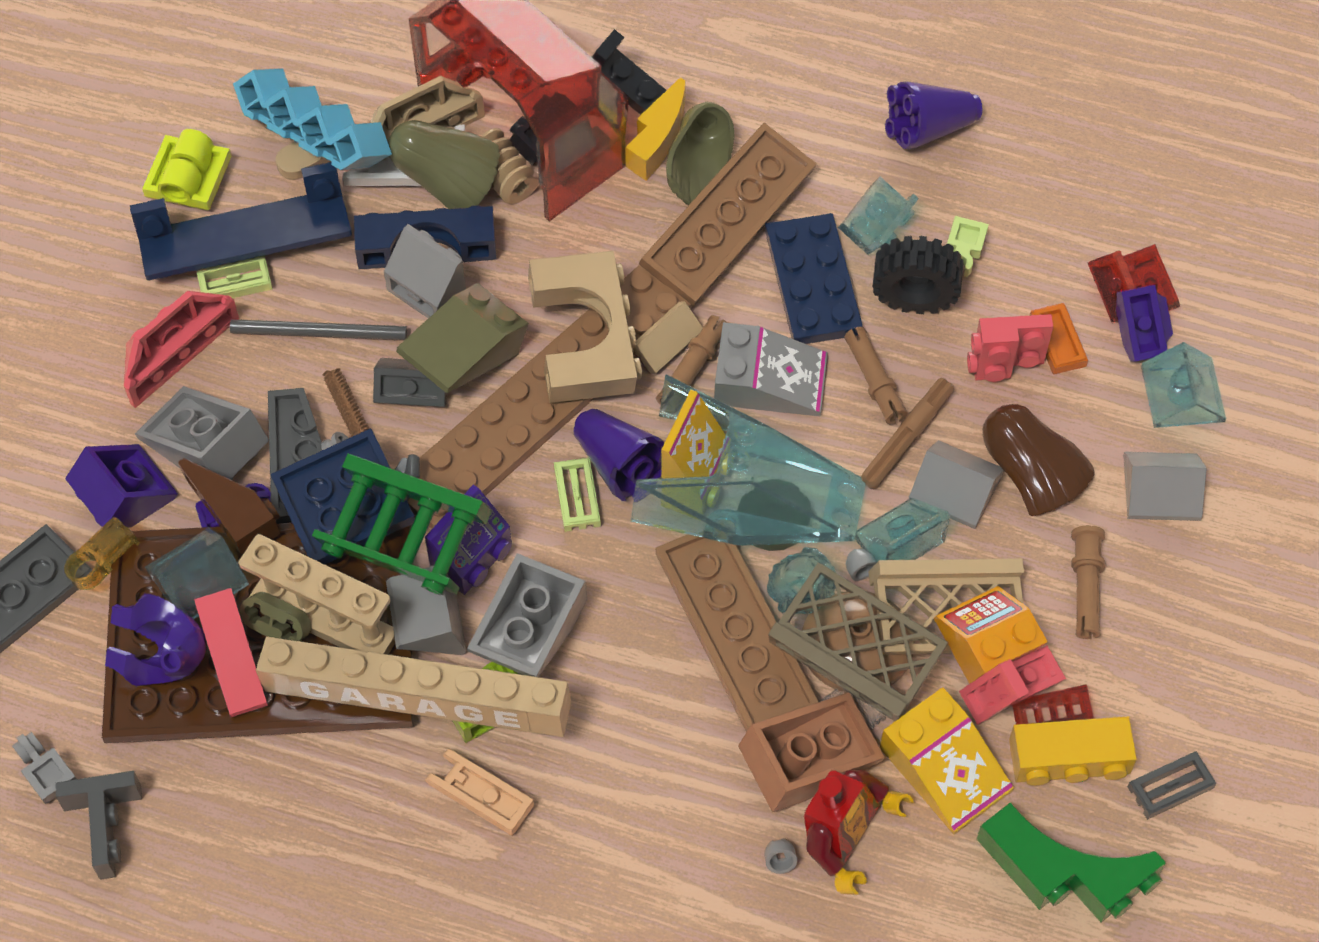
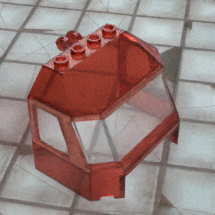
(557, 85)

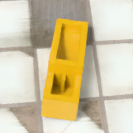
(656, 131)

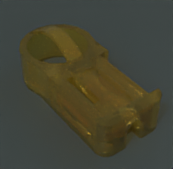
(103, 547)

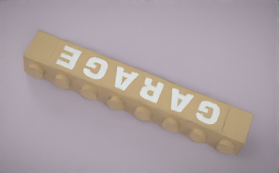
(414, 686)

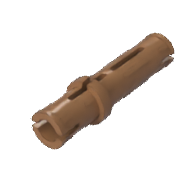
(700, 350)
(880, 386)

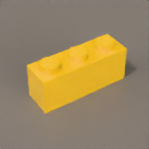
(1072, 750)

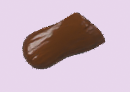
(1036, 458)

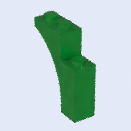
(1051, 870)

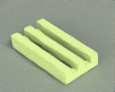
(234, 283)
(581, 520)

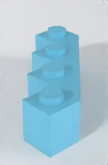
(317, 128)

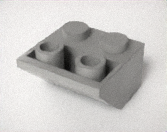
(423, 272)

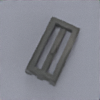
(1144, 799)

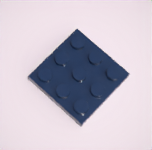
(318, 489)

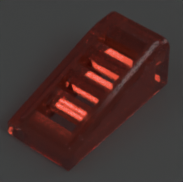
(1065, 697)

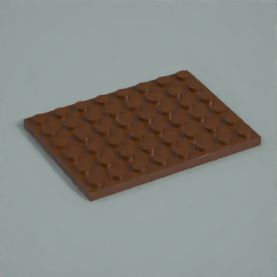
(195, 703)

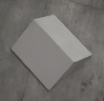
(956, 482)
(1164, 485)
(424, 618)

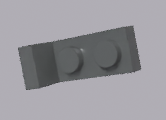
(101, 796)

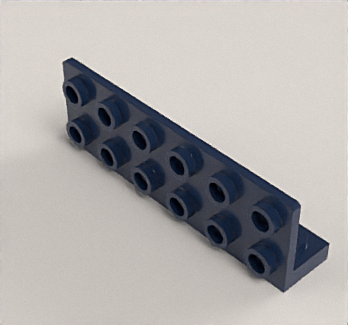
(244, 232)

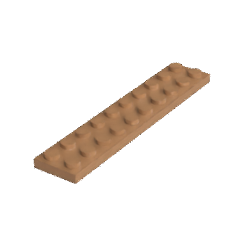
(519, 414)

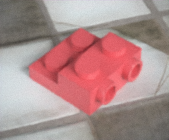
(1008, 343)

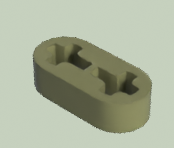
(275, 617)

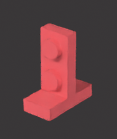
(1011, 684)

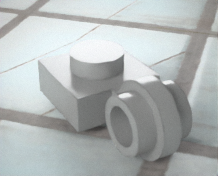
(44, 769)

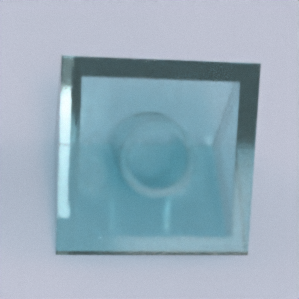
(1182, 388)
(905, 531)
(197, 570)

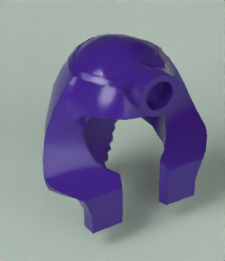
(175, 633)

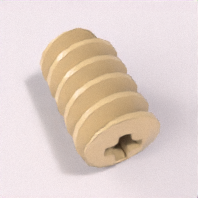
(513, 177)

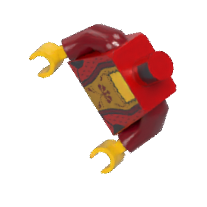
(840, 817)

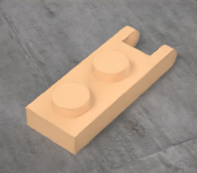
(482, 793)

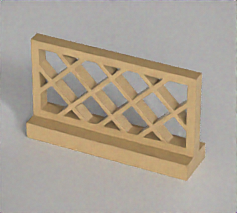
(939, 575)

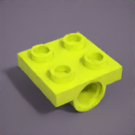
(187, 170)

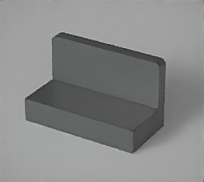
(402, 383)

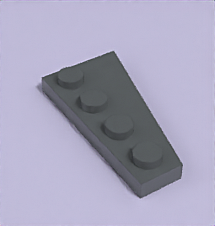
(291, 436)

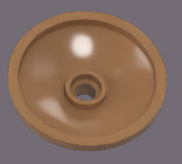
(837, 639)

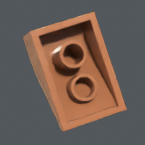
(802, 746)

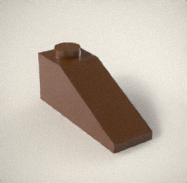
(232, 505)

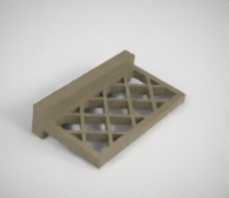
(840, 670)

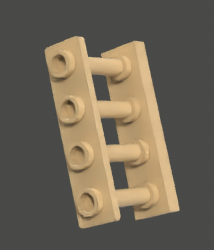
(336, 604)

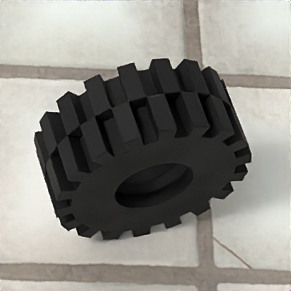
(918, 275)

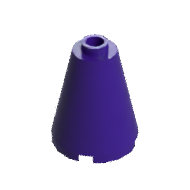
(618, 451)

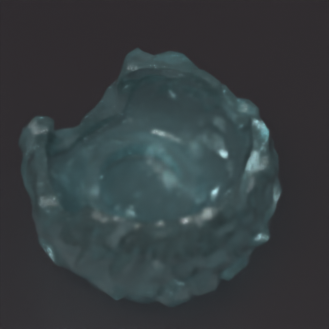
(792, 573)

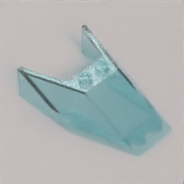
(762, 491)

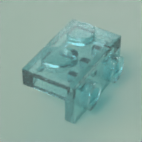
(877, 216)

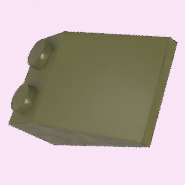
(464, 338)

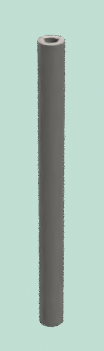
(318, 329)

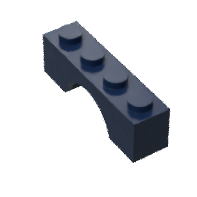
(462, 229)

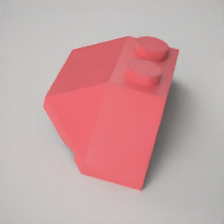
(174, 340)

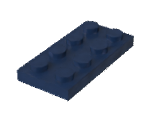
(813, 278)

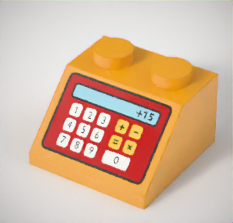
(989, 631)

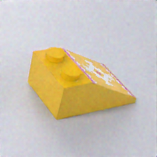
(693, 442)
(946, 760)

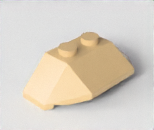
(434, 102)

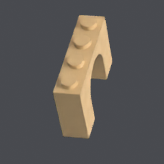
(595, 283)

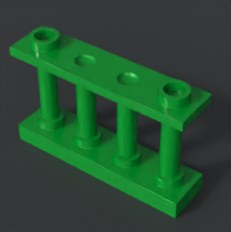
(398, 487)

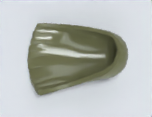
(699, 150)
(445, 161)

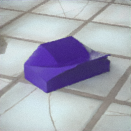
(1143, 322)

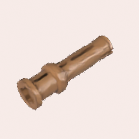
(1088, 566)

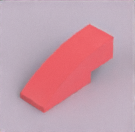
(230, 652)

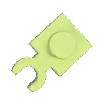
(967, 238)

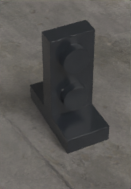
(626, 75)

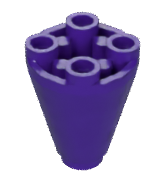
(928, 112)

